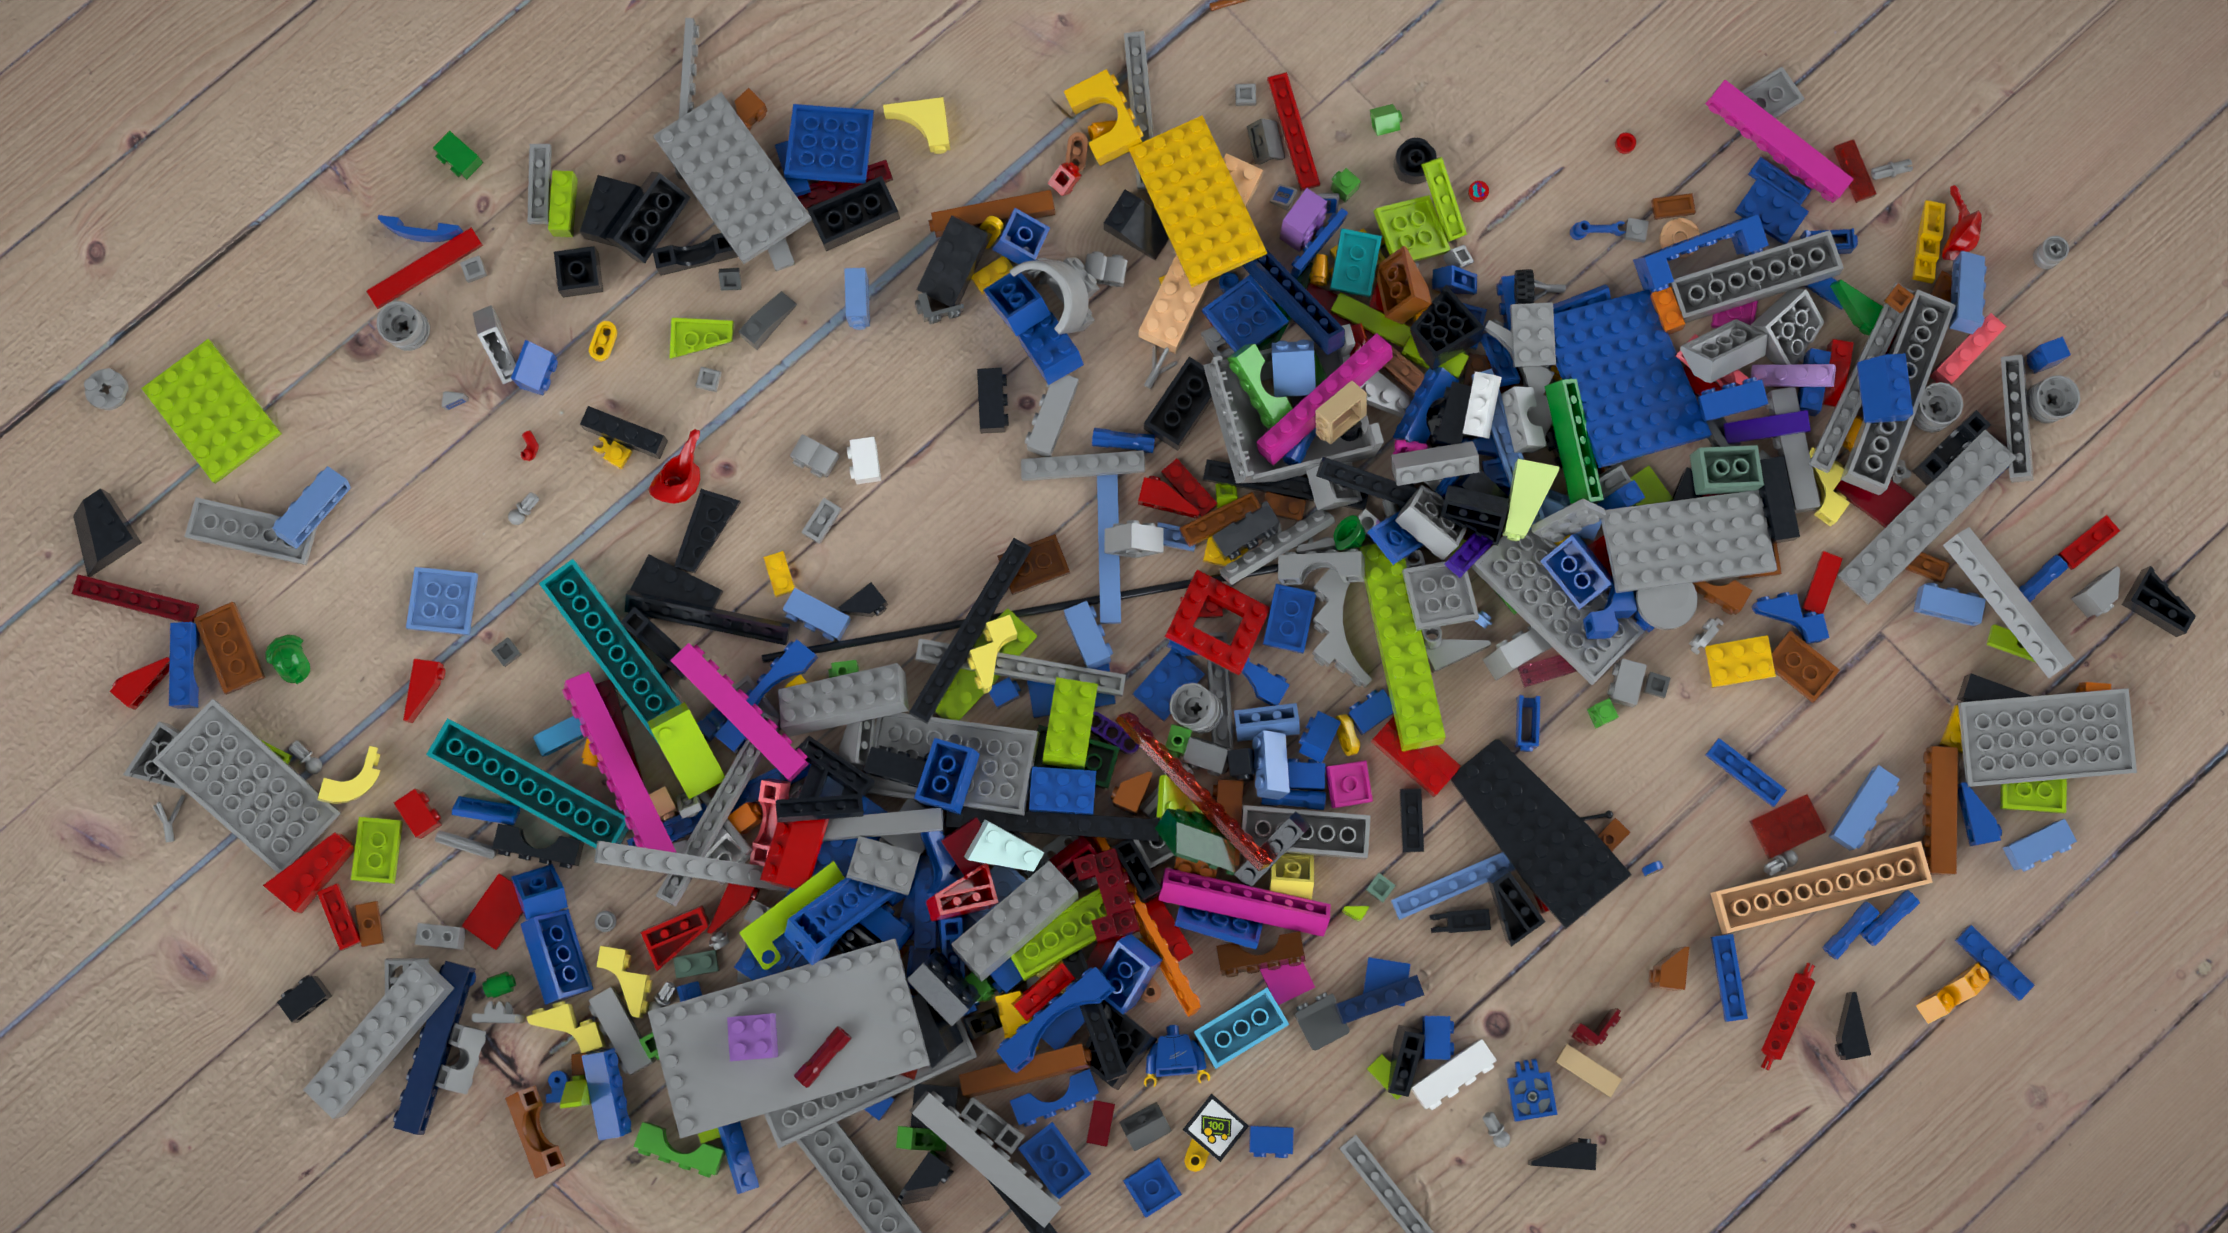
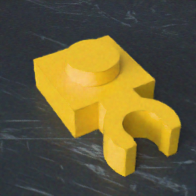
(614, 453)

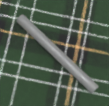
(729, 827)

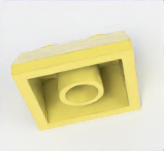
(1293, 875)

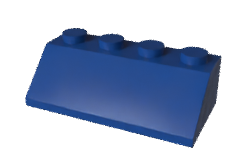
(556, 956)

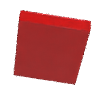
(495, 913)

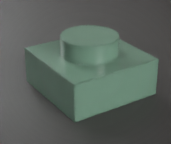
(1380, 887)

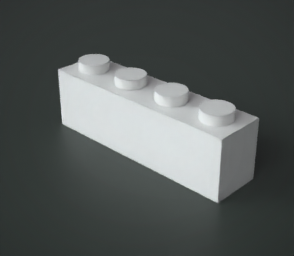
(1452, 1074)

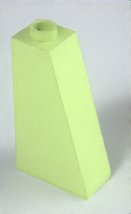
(1527, 492)

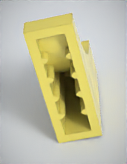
(927, 117)

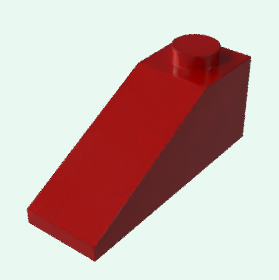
(1841, 357)
(1161, 496)
(424, 682)
(137, 685)
(733, 902)
(1172, 934)

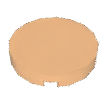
(1687, 229)

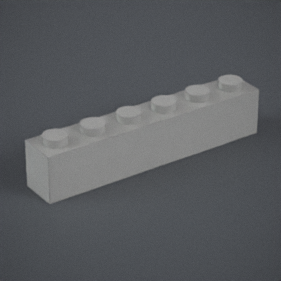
(2017, 417)
(1795, 453)

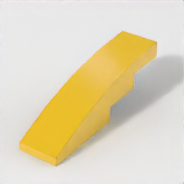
(1928, 241)

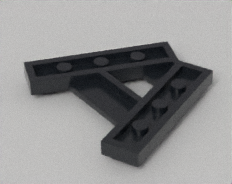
(810, 804)

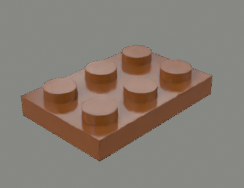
(1802, 666)

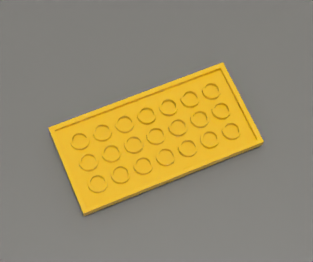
(1197, 201)

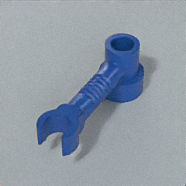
(1581, 229)

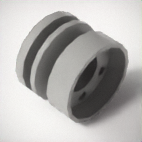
(392, 323)
(2063, 396)
(1946, 404)
(1189, 701)

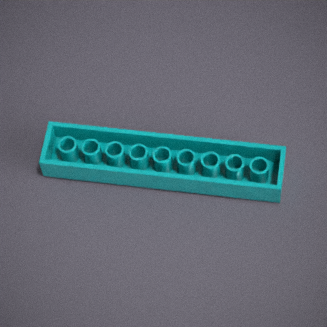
(610, 642)
(527, 785)

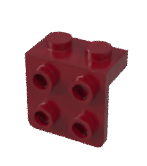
(1584, 1035)

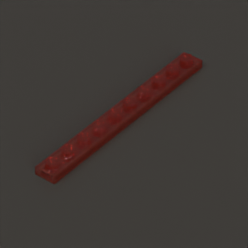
(1194, 791)

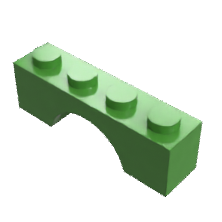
(1247, 366)
(654, 1140)

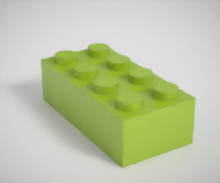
(1070, 723)

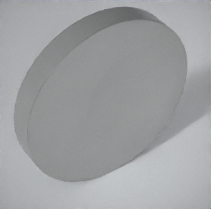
(1667, 606)

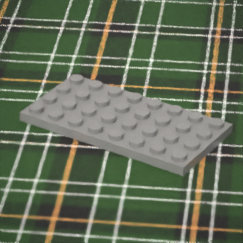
(732, 178)
(1688, 541)
(1535, 595)
(2047, 737)
(1002, 770)
(246, 786)

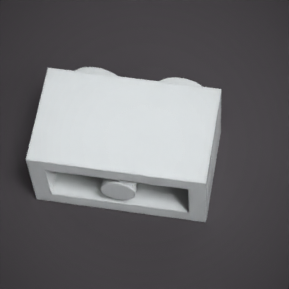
(865, 460)

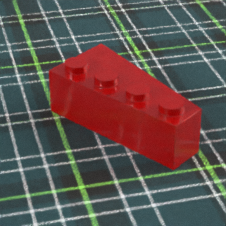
(310, 873)

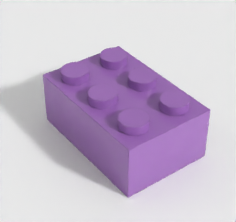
(1303, 220)

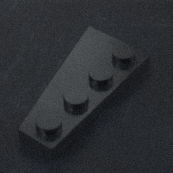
(705, 526)
(669, 582)

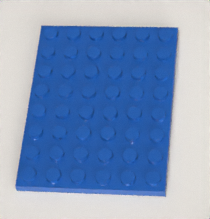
(1627, 379)

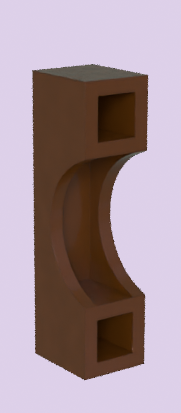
(1286, 951)

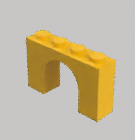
(1102, 89)

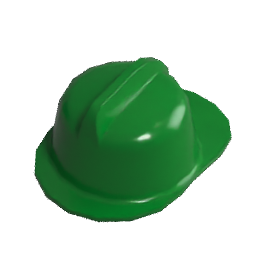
(1349, 533)

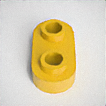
(994, 226)
(601, 341)
(1346, 734)
(1195, 1150)

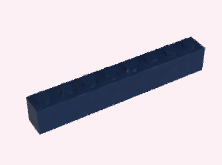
(1297, 302)
(433, 1051)

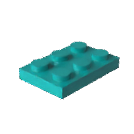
(1355, 262)

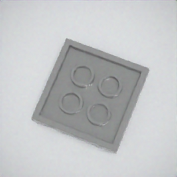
(1439, 596)

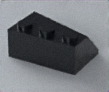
(605, 207)
(1445, 329)
(102, 531)
(937, 1033)
(1131, 1040)
(926, 1179)

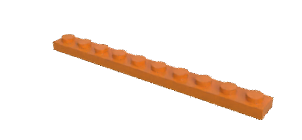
(1151, 936)

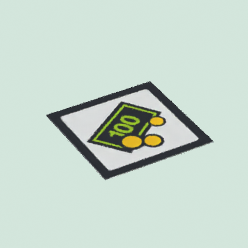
(1215, 1127)

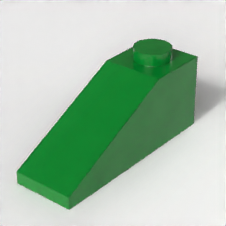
(1859, 308)

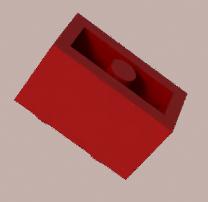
(418, 813)

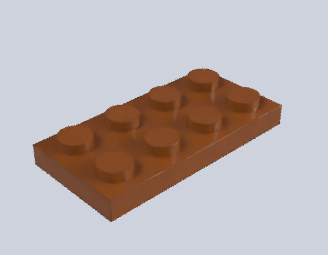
(229, 648)

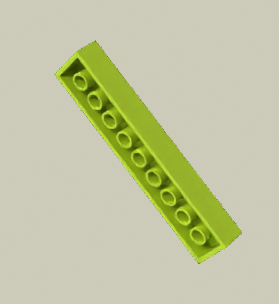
(1402, 653)

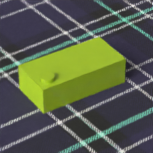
(686, 750)

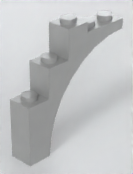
(1532, 376)
(1330, 620)

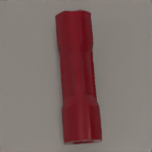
(812, 1068)

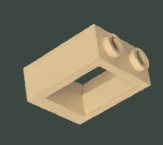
(1341, 412)

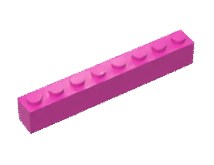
(1778, 141)
(1302, 418)
(739, 711)
(1244, 902)

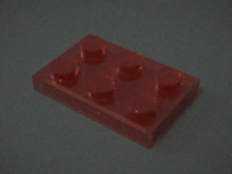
(1787, 826)

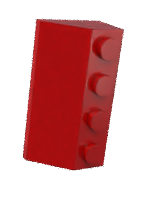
(1426, 766)
(793, 852)

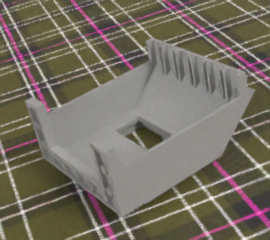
(1243, 426)

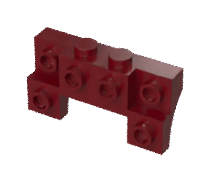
(1117, 899)

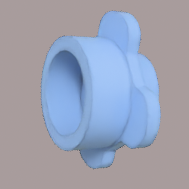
(1484, 619)

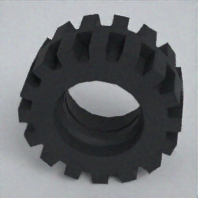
(1524, 286)

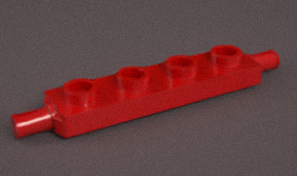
(1788, 1016)

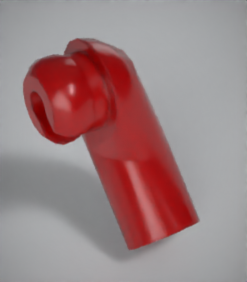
(532, 447)

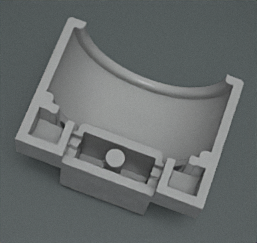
(1071, 286)

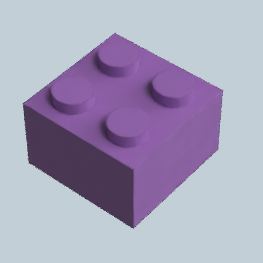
(752, 1037)

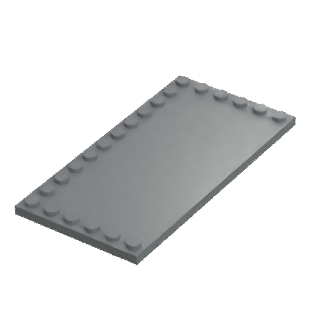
(854, 990)

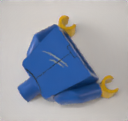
(1175, 1056)

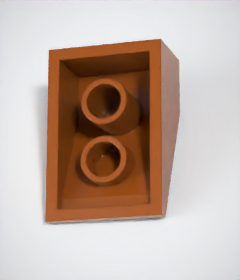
(1401, 287)

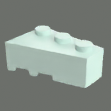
(1002, 848)

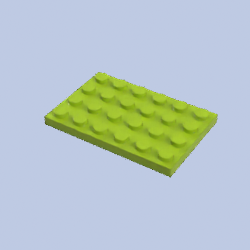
(211, 411)

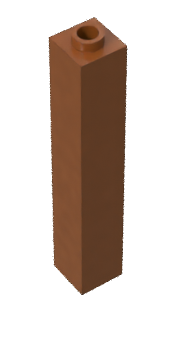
(1033, 204)
(1041, 1067)

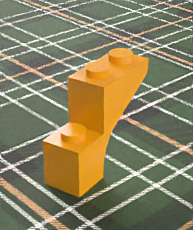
(1953, 993)

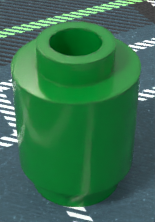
(499, 985)

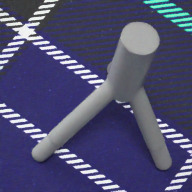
(1548, 288)
(1156, 367)
(168, 828)

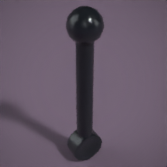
(1609, 814)

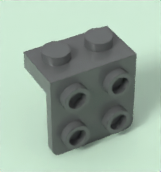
(923, 307)
(1321, 1021)

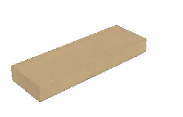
(1588, 1070)

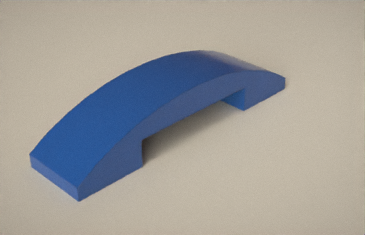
(443, 233)

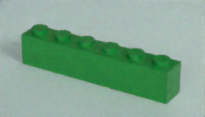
(1573, 441)

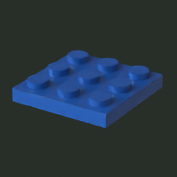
(1245, 314)

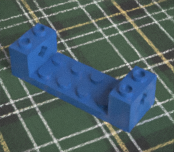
(1745, 233)
(833, 914)

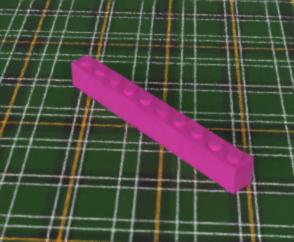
(616, 764)

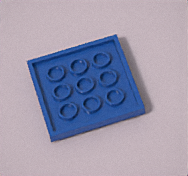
(829, 143)

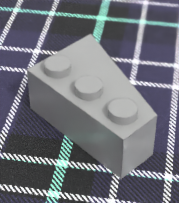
(1516, 652)

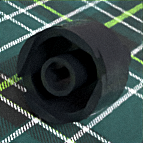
(1404, 165)

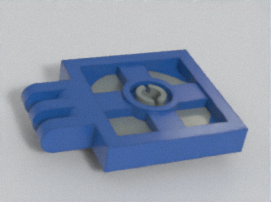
(1531, 1092)

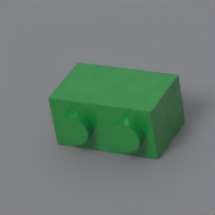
(457, 155)

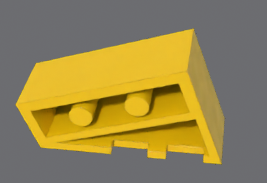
(1009, 1016)

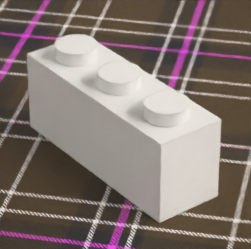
(1482, 405)

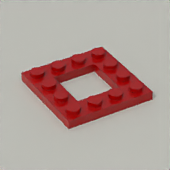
(1228, 656)

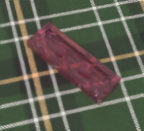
(1545, 670)

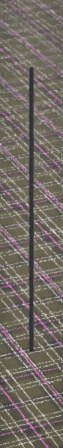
(1019, 613)

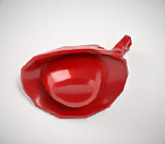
(1966, 233)
(679, 476)

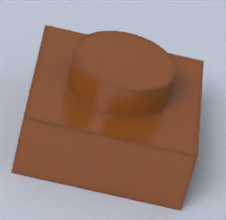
(1899, 298)

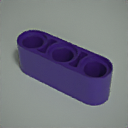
(1119, 741)

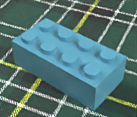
(1241, 1028)

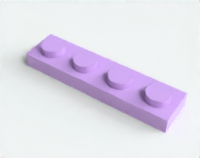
(1795, 375)

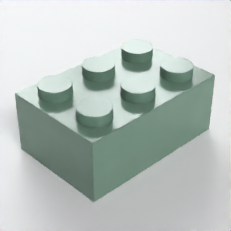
(1726, 469)

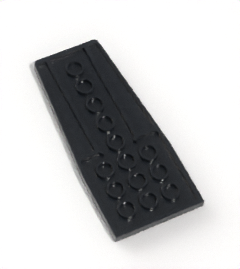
(1539, 833)

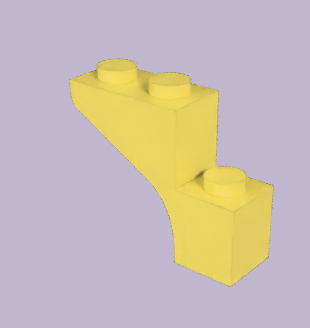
(1831, 503)
(984, 657)
(634, 985)
(563, 1018)

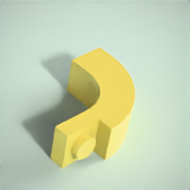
(347, 791)

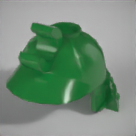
(288, 658)

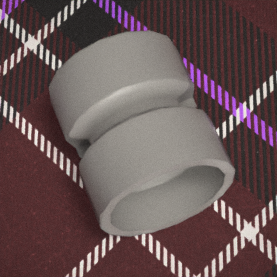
(2051, 252)

